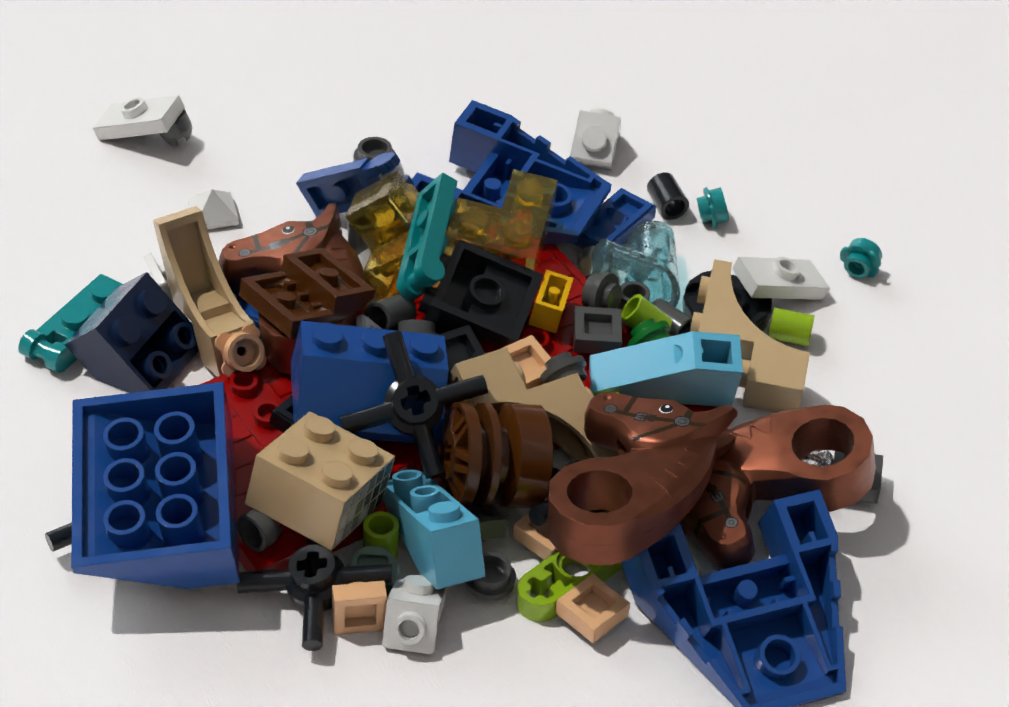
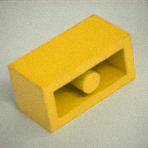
(550, 301)

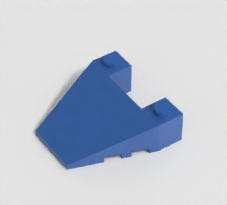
(494, 145)
(758, 628)

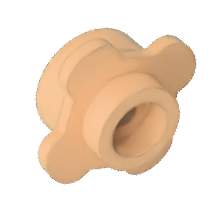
(253, 357)

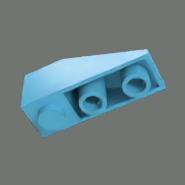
(681, 368)
(435, 529)

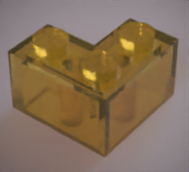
(383, 221)
(510, 231)

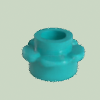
(713, 206)
(861, 258)

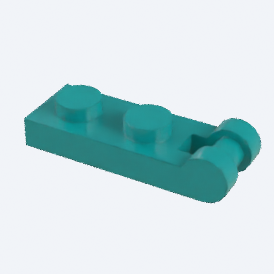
(427, 238)
(49, 339)

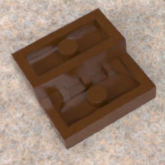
(307, 288)

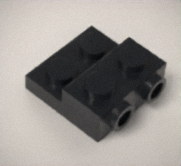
(482, 293)

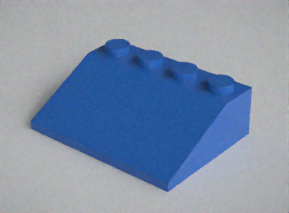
(155, 487)

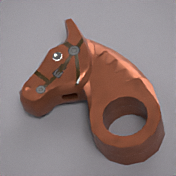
(264, 255)
(769, 466)
(647, 488)

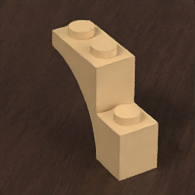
(198, 282)
(771, 370)
(562, 399)

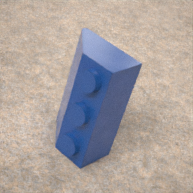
(349, 370)

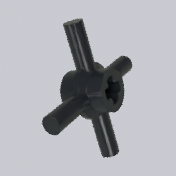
(424, 389)
(310, 582)

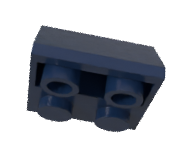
(135, 338)

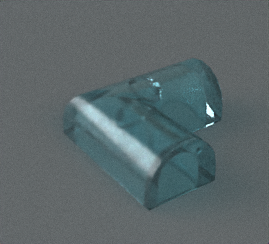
(647, 260)

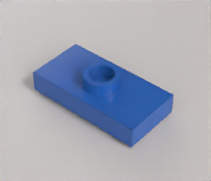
(617, 219)

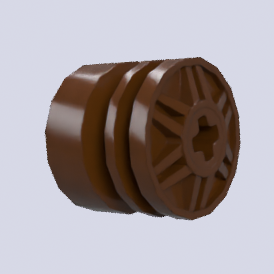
(497, 454)

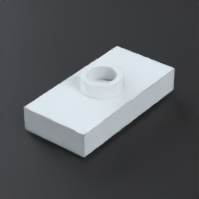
(139, 117)
(780, 278)

